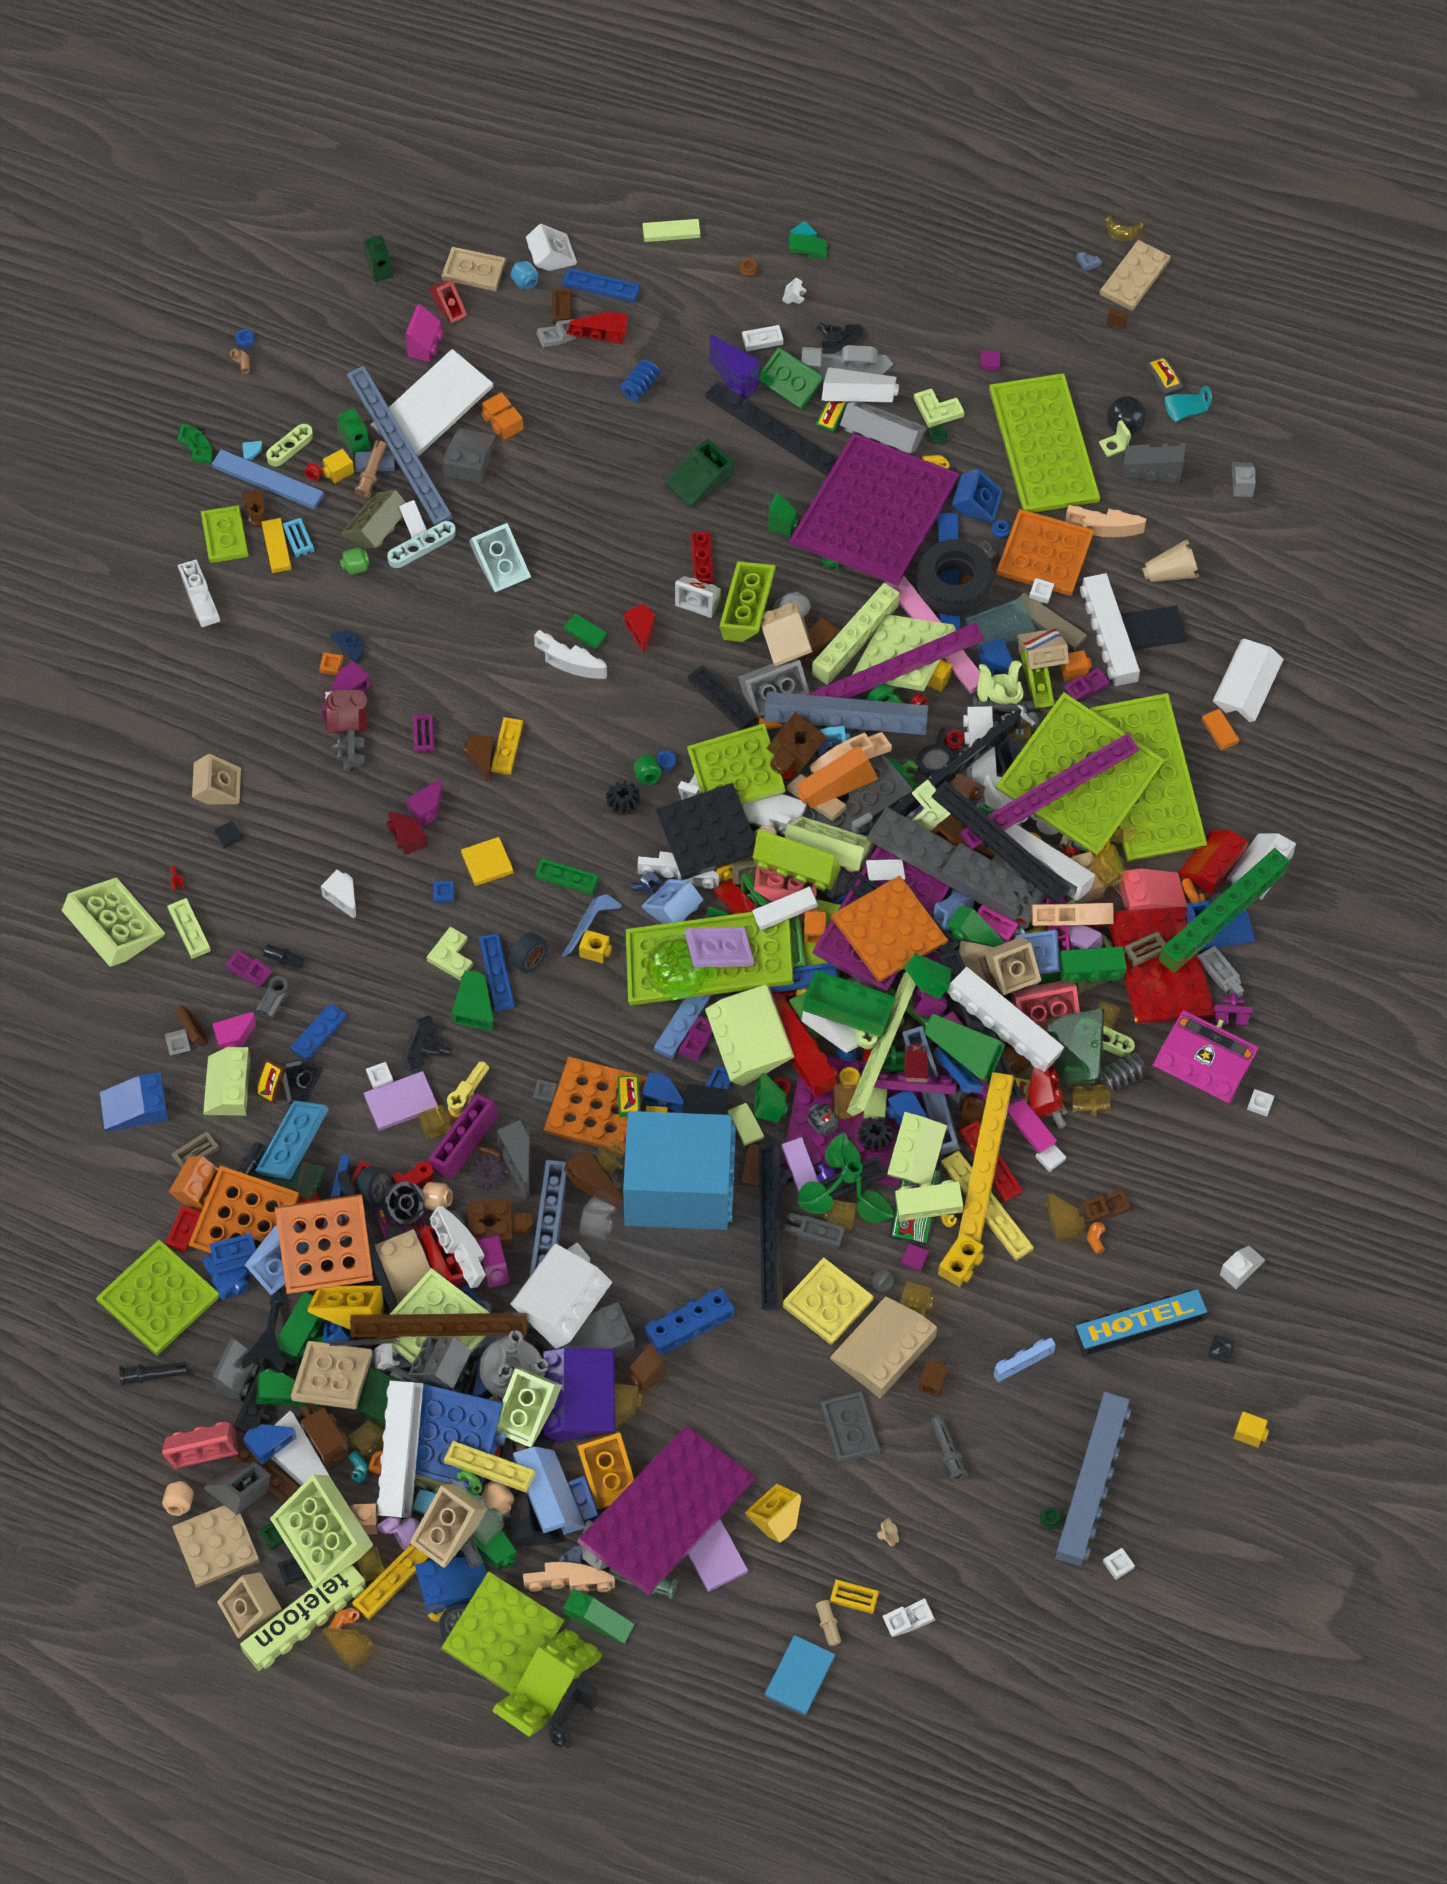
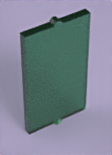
(304, 1180)

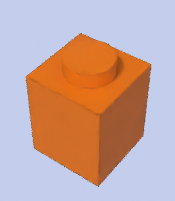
(1077, 666)
(814, 926)

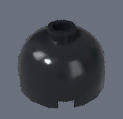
(1129, 411)
(402, 1202)

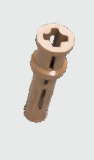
(369, 477)

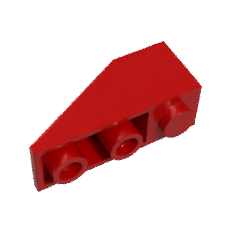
(603, 326)
(1044, 1091)

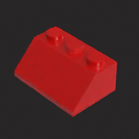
(1215, 861)

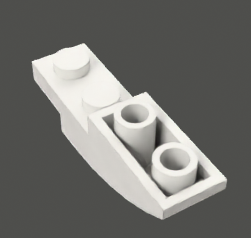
(198, 593)
(574, 661)
(667, 867)
(458, 1240)

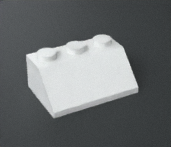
(1257, 850)

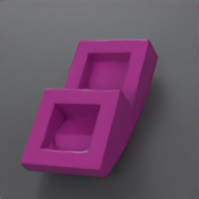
(1087, 686)
(247, 969)
(697, 1039)

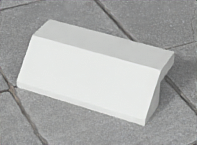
(1248, 679)

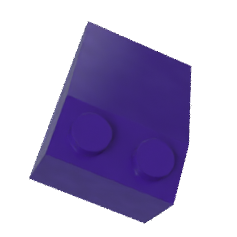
(735, 367)

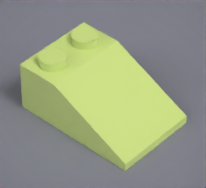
(527, 1406)

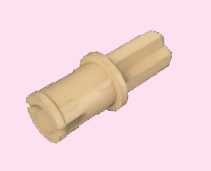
(828, 1623)

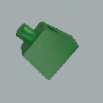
(349, 425)

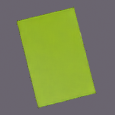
(224, 534)

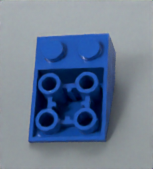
(1236, 933)

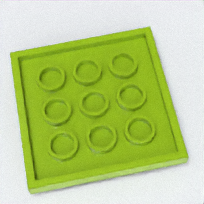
(738, 760)
(157, 1297)
(500, 1632)

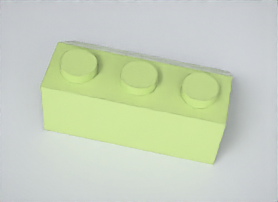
(227, 1082)
(916, 1149)

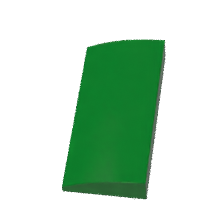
(848, 1003)

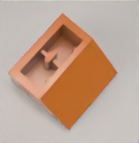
(194, 1182)

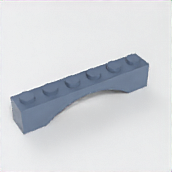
(935, 1103)

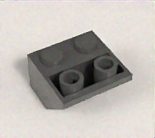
(440, 1361)
(240, 1486)

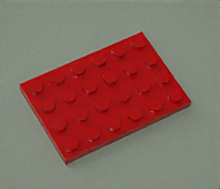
(1153, 988)

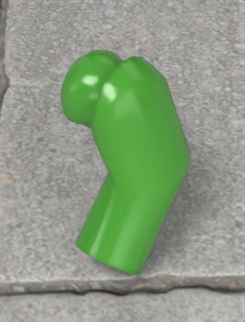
(473, 1480)

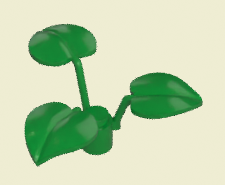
(844, 1155)

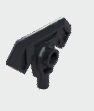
(837, 338)
(422, 1043)

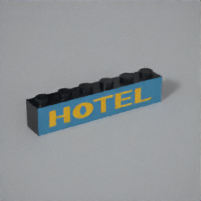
(1140, 1322)

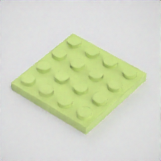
(898, 635)
(435, 1296)

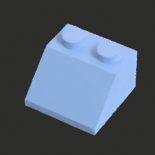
(673, 901)

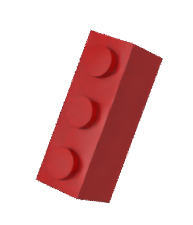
(438, 1260)

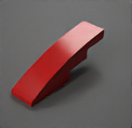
(734, 898)

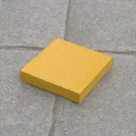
(487, 861)

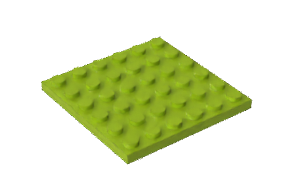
(1100, 805)

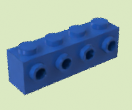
(689, 1321)

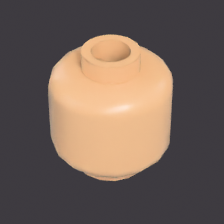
(437, 1195)
(498, 1496)
(178, 1498)

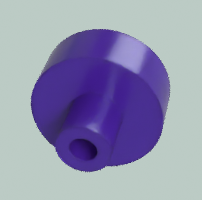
(825, 1172)

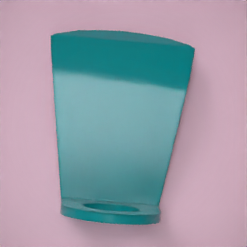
(1186, 405)

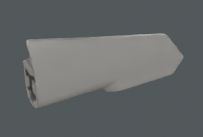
(849, 358)

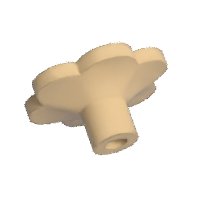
(888, 1532)

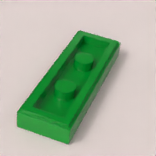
(567, 876)

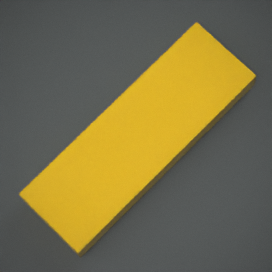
(276, 545)
(507, 746)

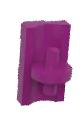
(1242, 1013)

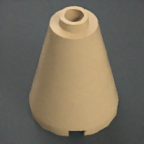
(1172, 564)

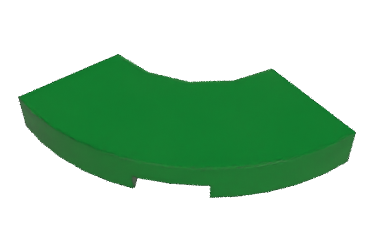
(197, 443)

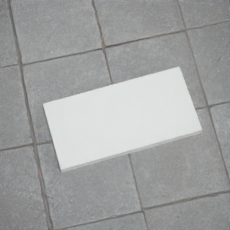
(438, 400)

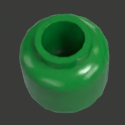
(647, 769)

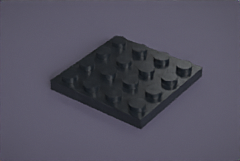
(707, 831)

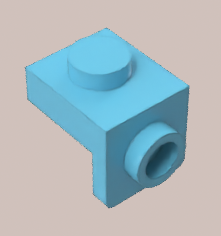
(835, 735)

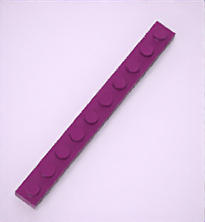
(903, 663)
(1058, 786)

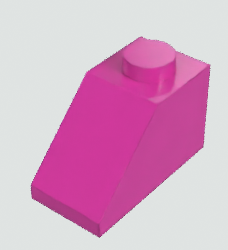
(234, 1031)

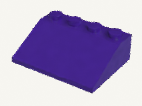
(586, 1395)

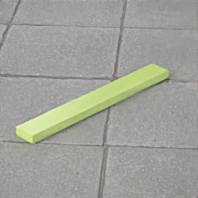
(882, 1047)

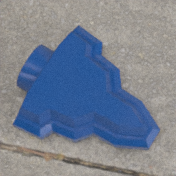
(228, 1283)

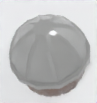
(802, 602)

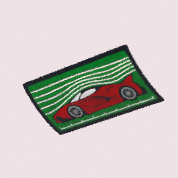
(914, 1230)

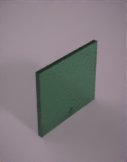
(1082, 1043)

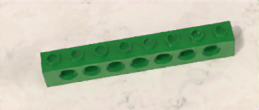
(1224, 910)

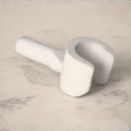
(1025, 716)

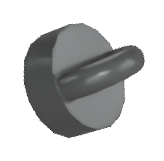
(883, 1281)

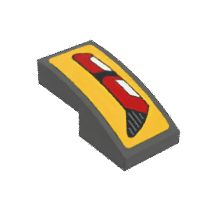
(1165, 375)

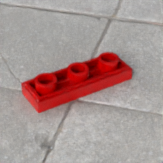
(702, 557)

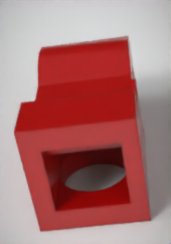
(419, 1175)

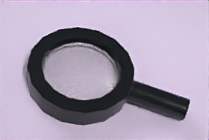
(935, 756)

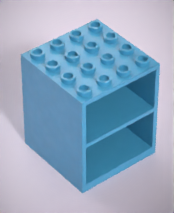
(679, 1170)

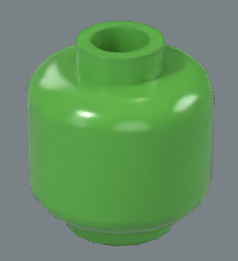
(355, 561)

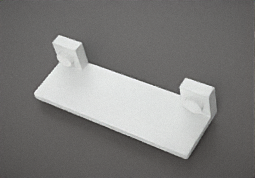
(771, 811)

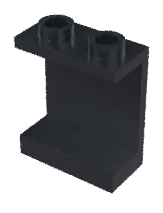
(579, 1692)

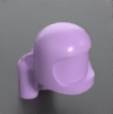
(402, 1529)

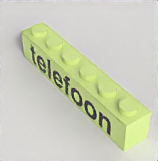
(301, 1617)

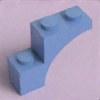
(946, 909)

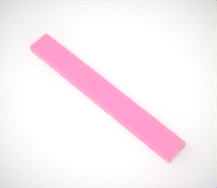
(918, 609)

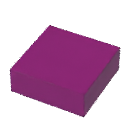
(989, 360)
(914, 1258)

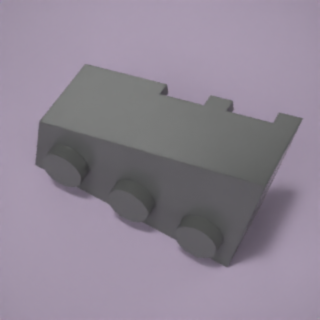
(1154, 463)

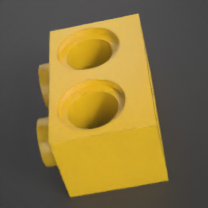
(957, 1258)

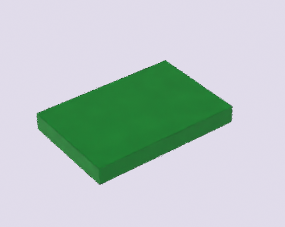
(790, 378)

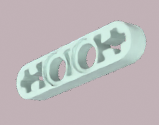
(423, 546)

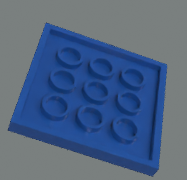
(457, 1418)

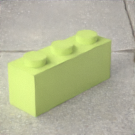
(928, 1200)

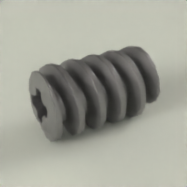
(1121, 1071)

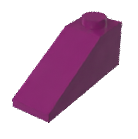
(349, 678)

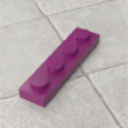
(943, 1084)

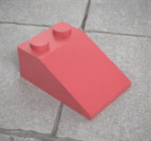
(777, 887)
(1151, 889)

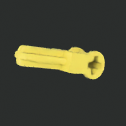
(459, 1099)

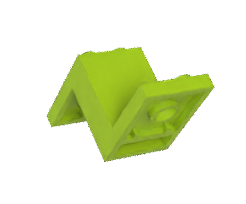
(547, 1681)

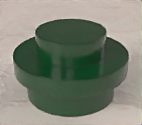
(938, 434)
(1050, 1518)

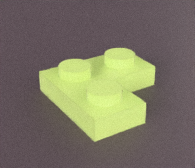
(935, 412)
(933, 812)
(446, 954)

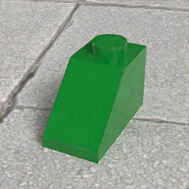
(782, 516)
(928, 975)
(769, 1100)

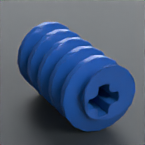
(639, 380)

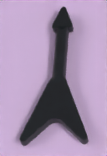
(267, 1343)

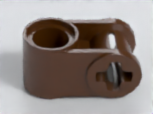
(255, 506)

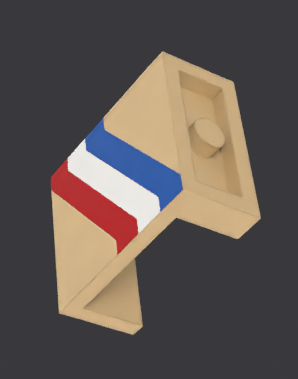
(1043, 648)

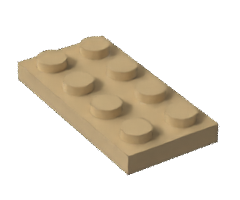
(1135, 275)

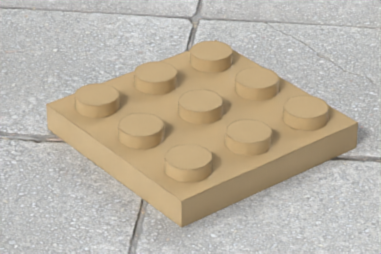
(331, 1375)
(215, 1545)

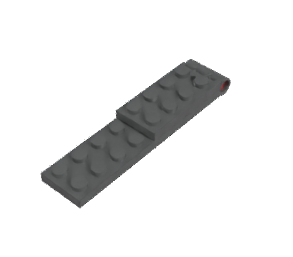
(957, 867)

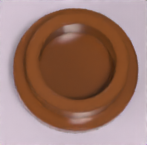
(748, 267)

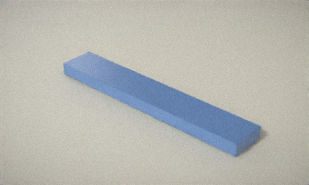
(267, 479)

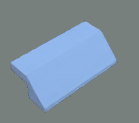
(550, 1491)

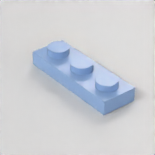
(1023, 1359)

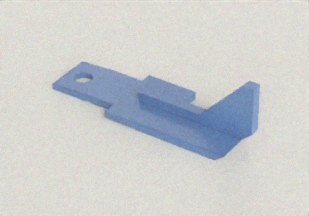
(600, 903)

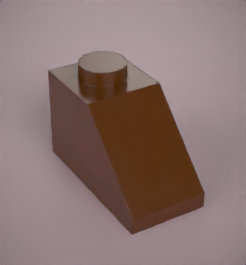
(480, 754)
(647, 1369)

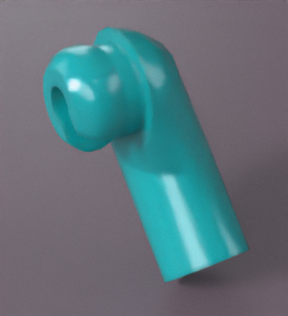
(361, 1467)

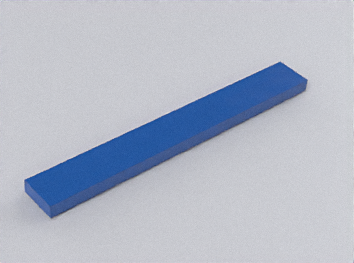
(949, 530)

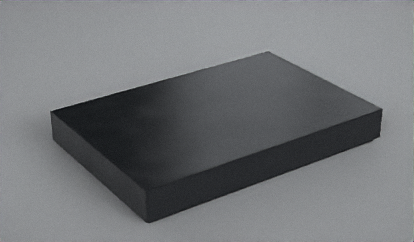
(1154, 627)

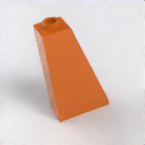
(837, 778)

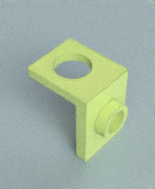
(1121, 439)

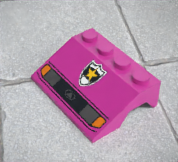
(1206, 1056)

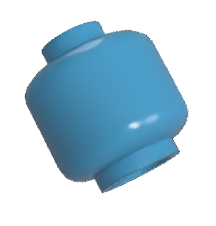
(524, 275)

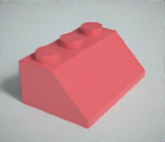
(1046, 1000)
(201, 1445)

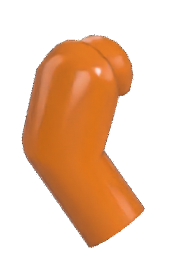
(1191, 891)
(1093, 1236)

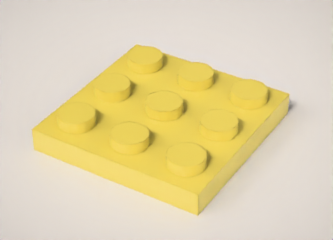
(827, 1301)

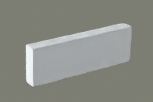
(785, 908)

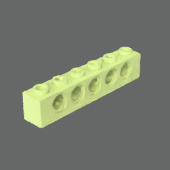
(855, 634)

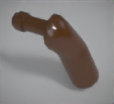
(489, 1150)

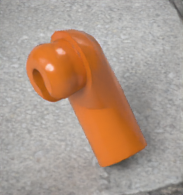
(344, 1617)

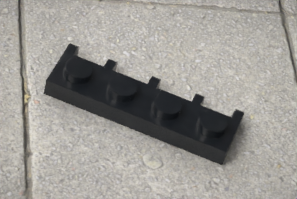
(251, 1412)

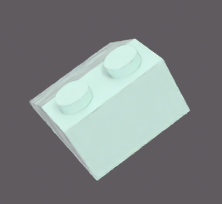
(500, 557)

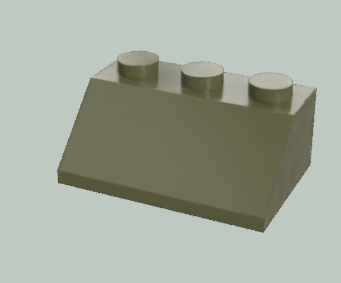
(375, 520)

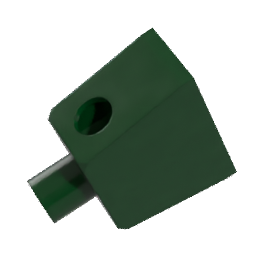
(375, 251)

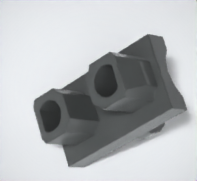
(346, 749)

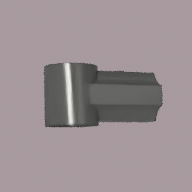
(273, 999)

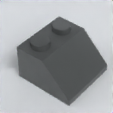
(230, 1377)

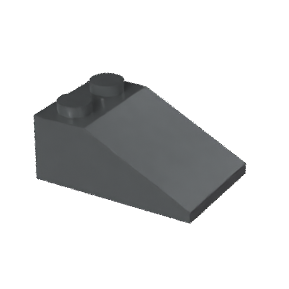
(468, 455)
(515, 1147)
(605, 1329)

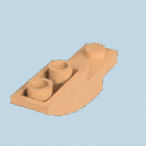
(1111, 525)
(871, 746)
(1072, 914)
(577, 1576)

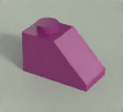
(426, 803)
(493, 1261)

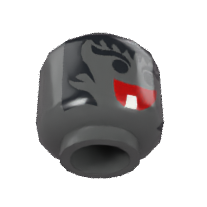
(823, 1119)

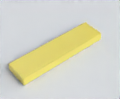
(489, 1466)

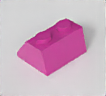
(423, 335)

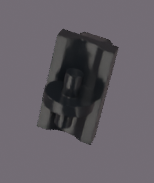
(467, 1376)

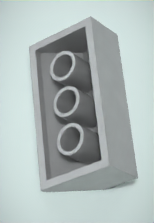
(882, 426)

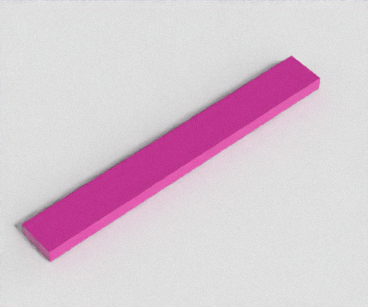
(1023, 1116)

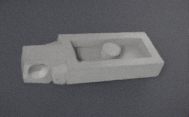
(1221, 971)

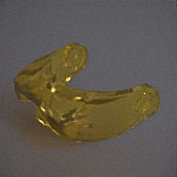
(1122, 232)
(1123, 835)

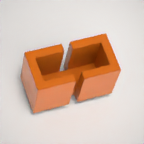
(503, 420)

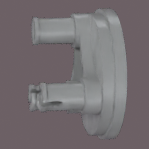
(503, 1357)

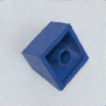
(977, 496)

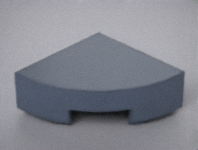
(1088, 261)
(572, 1556)

